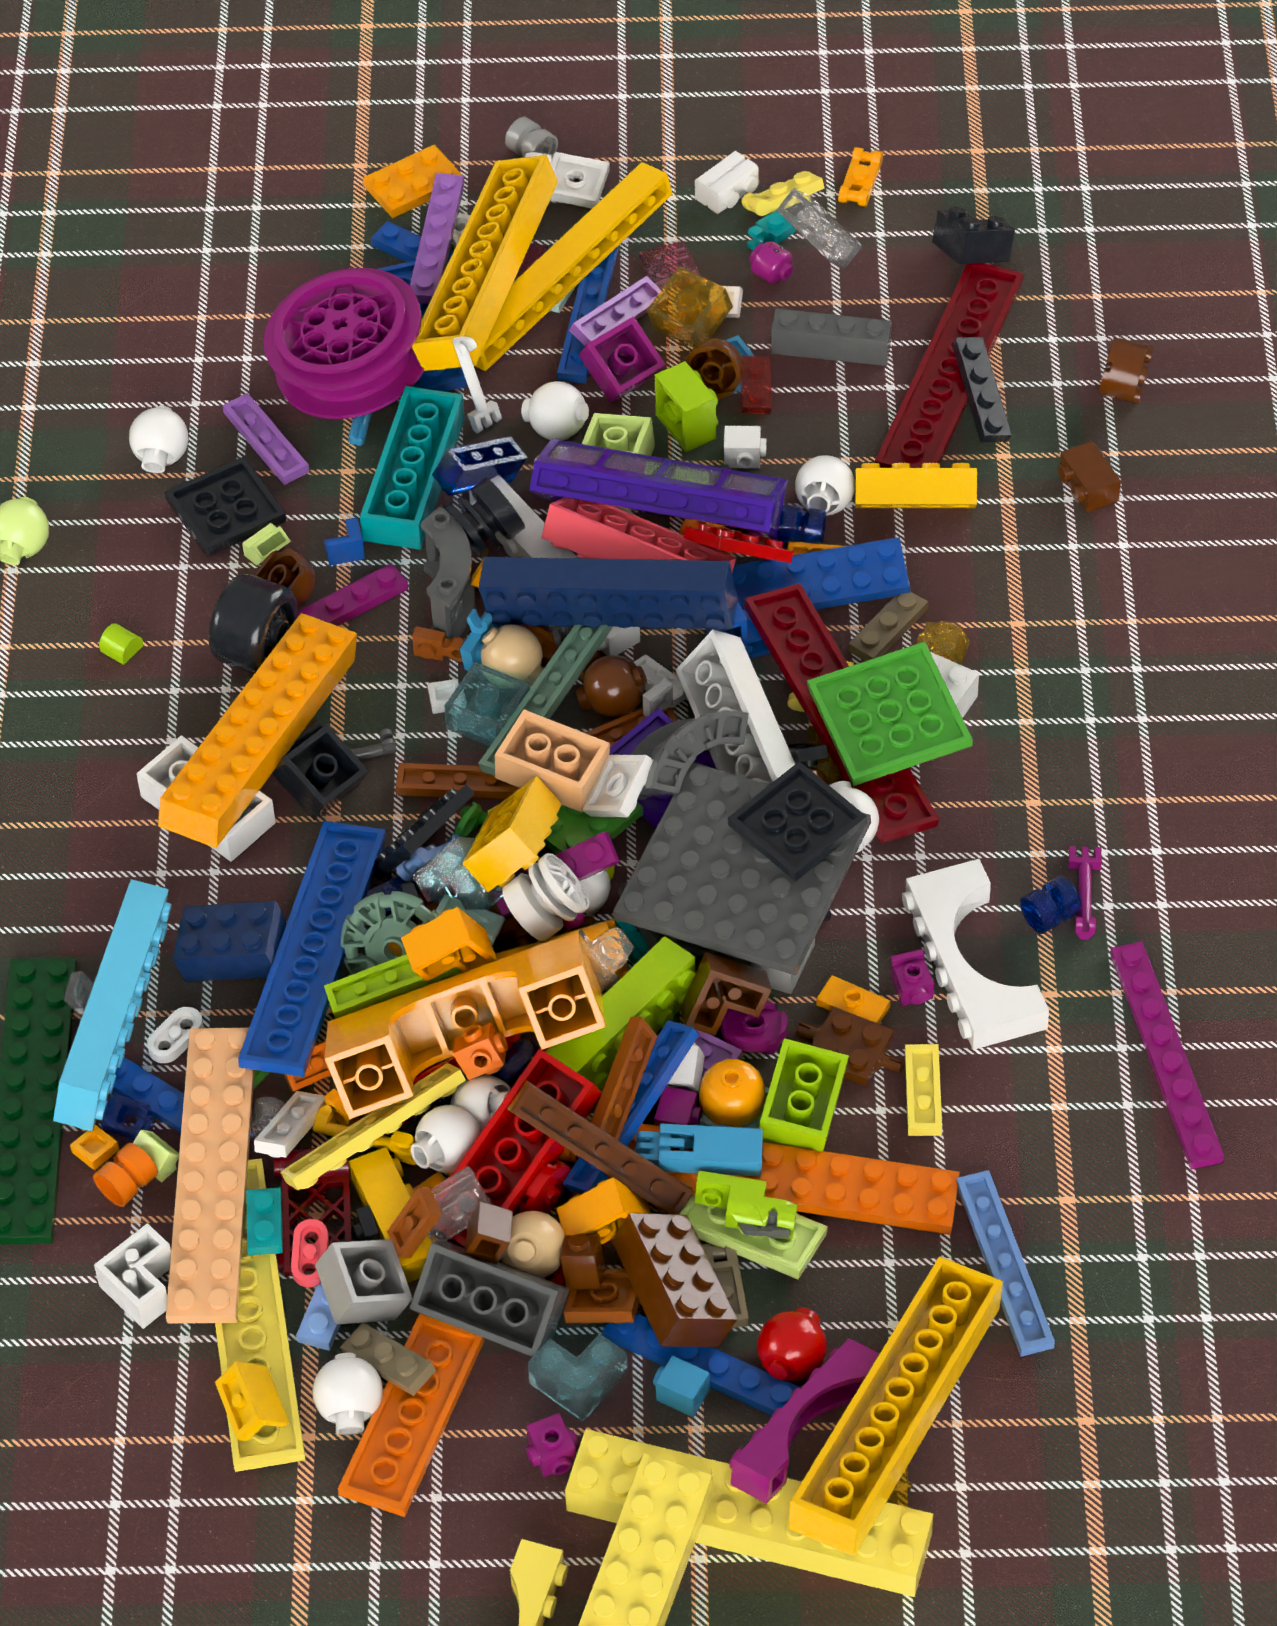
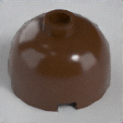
(718, 365)
(291, 571)

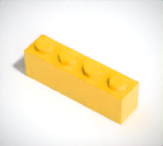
(915, 486)
(382, 1188)

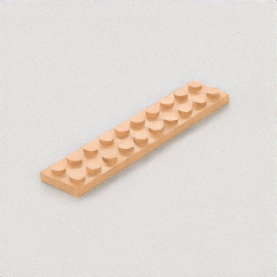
(211, 1180)

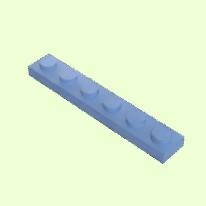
(1005, 1263)

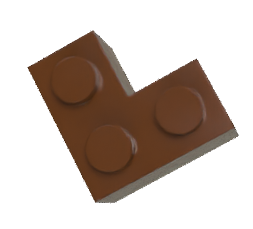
(721, 986)

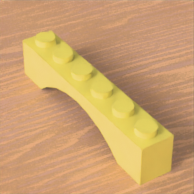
(534, 1580)

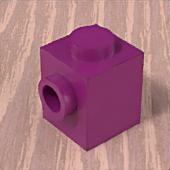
(678, 1107)

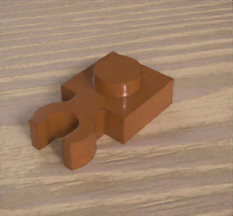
(435, 645)

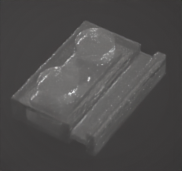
(457, 1201)

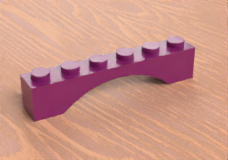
(763, 1463)

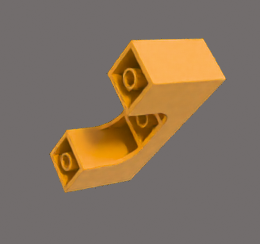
(388, 1044)

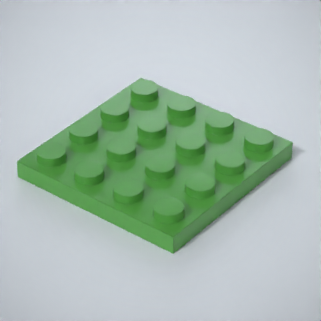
(889, 713)

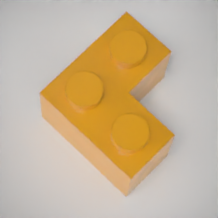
(446, 943)
(601, 1210)

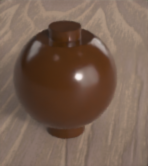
(612, 686)

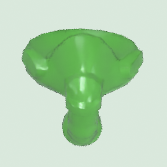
(470, 820)

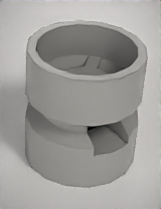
(527, 137)

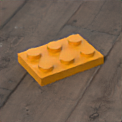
(408, 181)

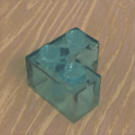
(448, 876)
(579, 1381)

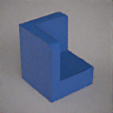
(346, 548)

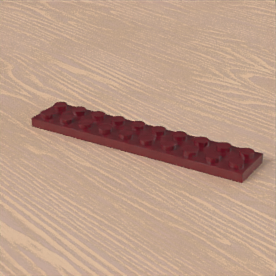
(937, 390)
(807, 651)

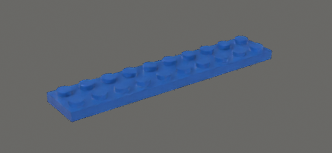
(311, 950)

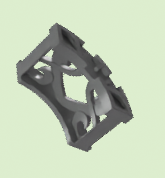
(450, 568)
(679, 742)

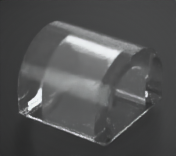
(263, 1113)

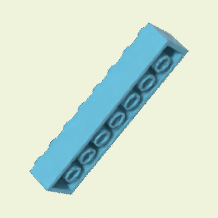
(112, 1006)

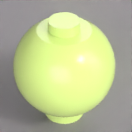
(22, 529)

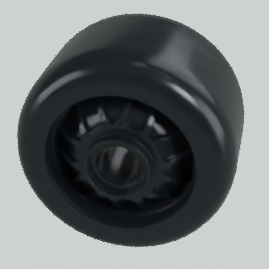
(250, 621)

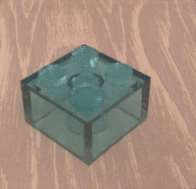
(483, 703)

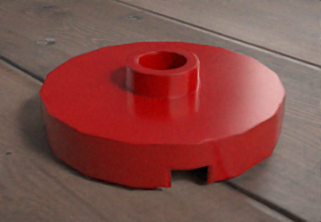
(546, 1187)

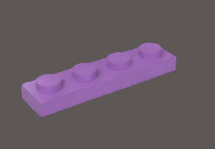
(623, 306)
(265, 438)

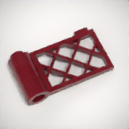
(334, 1178)

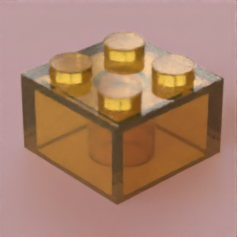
(689, 307)

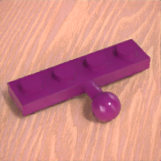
(584, 861)

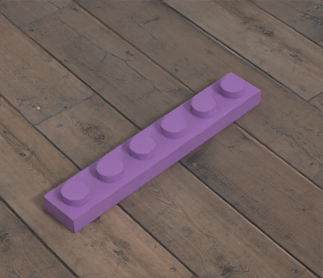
(437, 235)

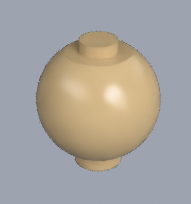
(513, 652)
(535, 1244)

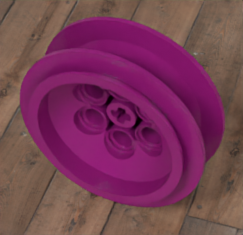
(345, 343)

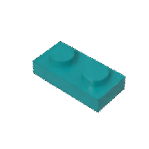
(264, 1221)

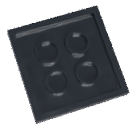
(225, 506)
(797, 821)
(421, 830)

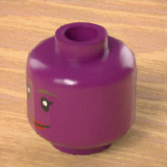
(771, 262)

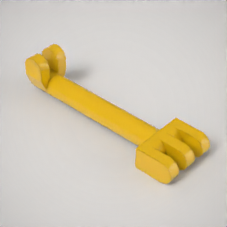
(399, 1143)

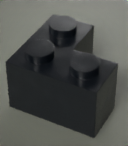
(972, 239)

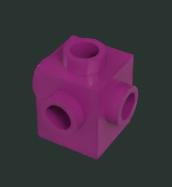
(551, 1446)

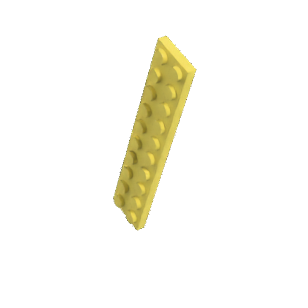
(262, 1339)

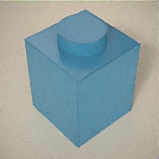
(681, 1386)

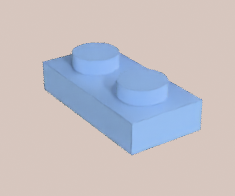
(318, 1323)

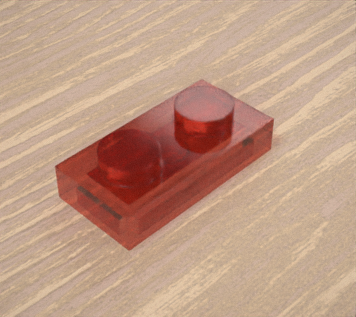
(756, 385)

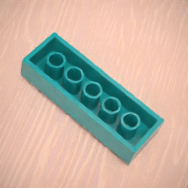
(403, 483)

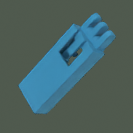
(715, 1149)

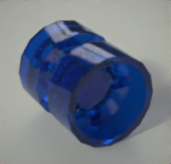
(792, 520)
(1048, 906)

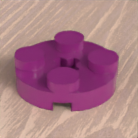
(765, 1038)

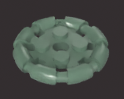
(382, 928)

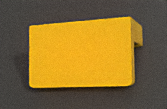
(250, 1399)

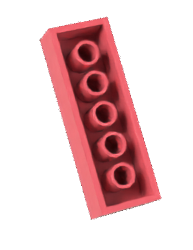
(611, 533)

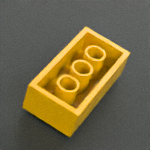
(513, 835)

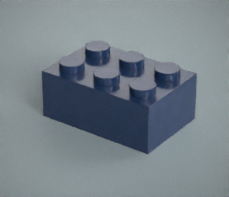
(228, 940)

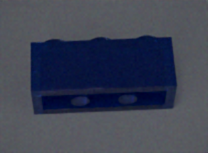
(468, 465)

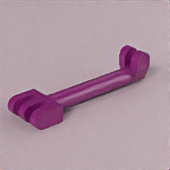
(1085, 924)

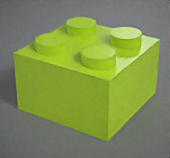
(686, 406)

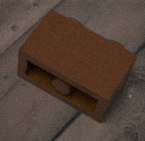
(1089, 476)

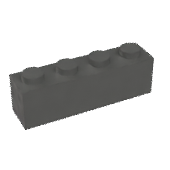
(831, 337)

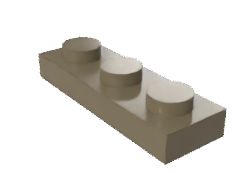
(888, 626)
(389, 1358)

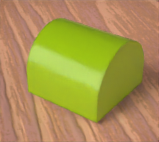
(119, 643)

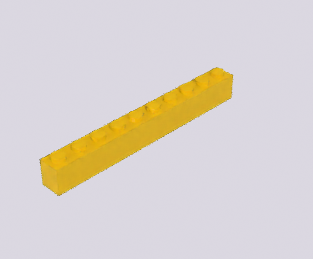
(575, 257)

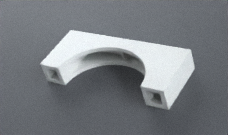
(985, 1008)

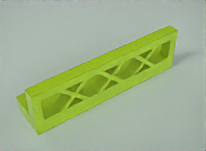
(377, 985)

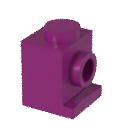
(911, 978)

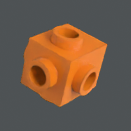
(480, 1051)

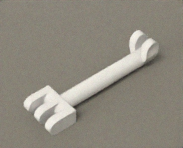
(483, 410)

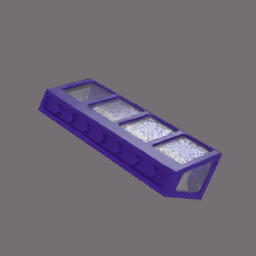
(659, 486)

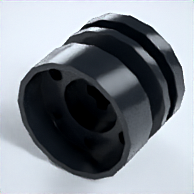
(487, 517)

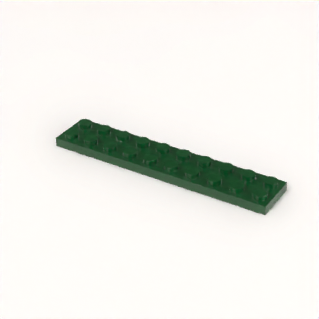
(30, 1071)

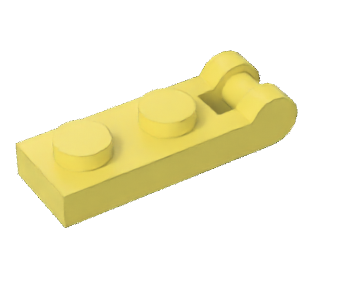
(772, 198)

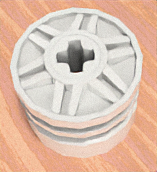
(545, 897)

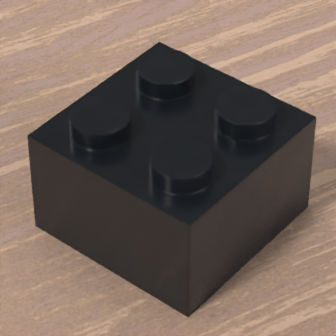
(320, 772)

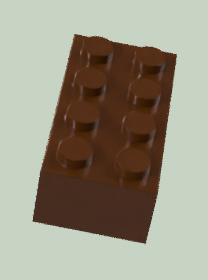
(674, 1280)

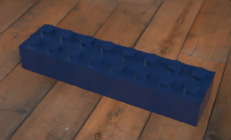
(609, 592)

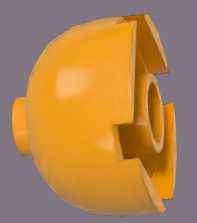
(732, 1093)

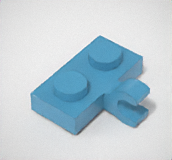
(472, 646)

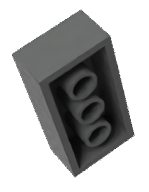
(489, 1298)

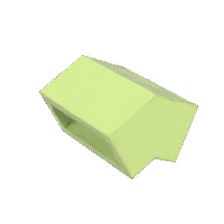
(264, 543)
(159, 1151)

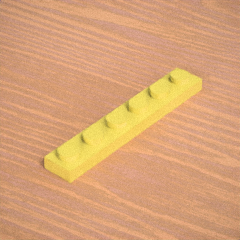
(362, 1134)

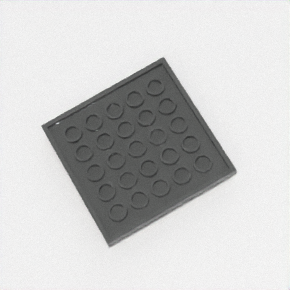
(718, 889)

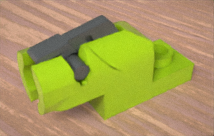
(747, 1205)

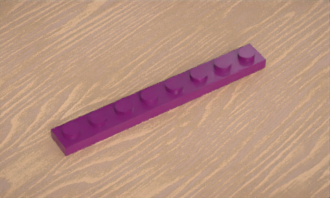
(1167, 1055)

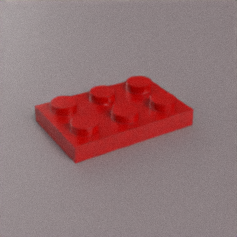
(740, 543)

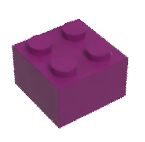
(621, 360)

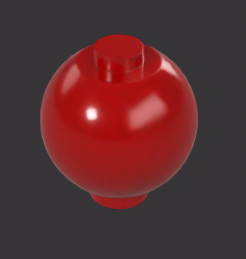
(792, 1344)

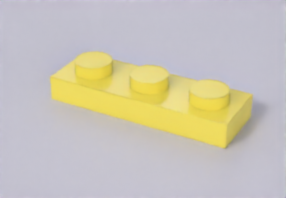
(923, 1090)

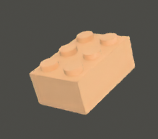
(555, 753)

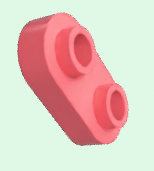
(305, 1254)

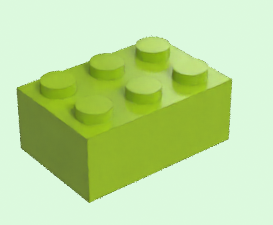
(802, 1096)

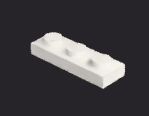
(289, 1125)

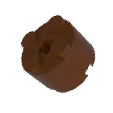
(1125, 370)

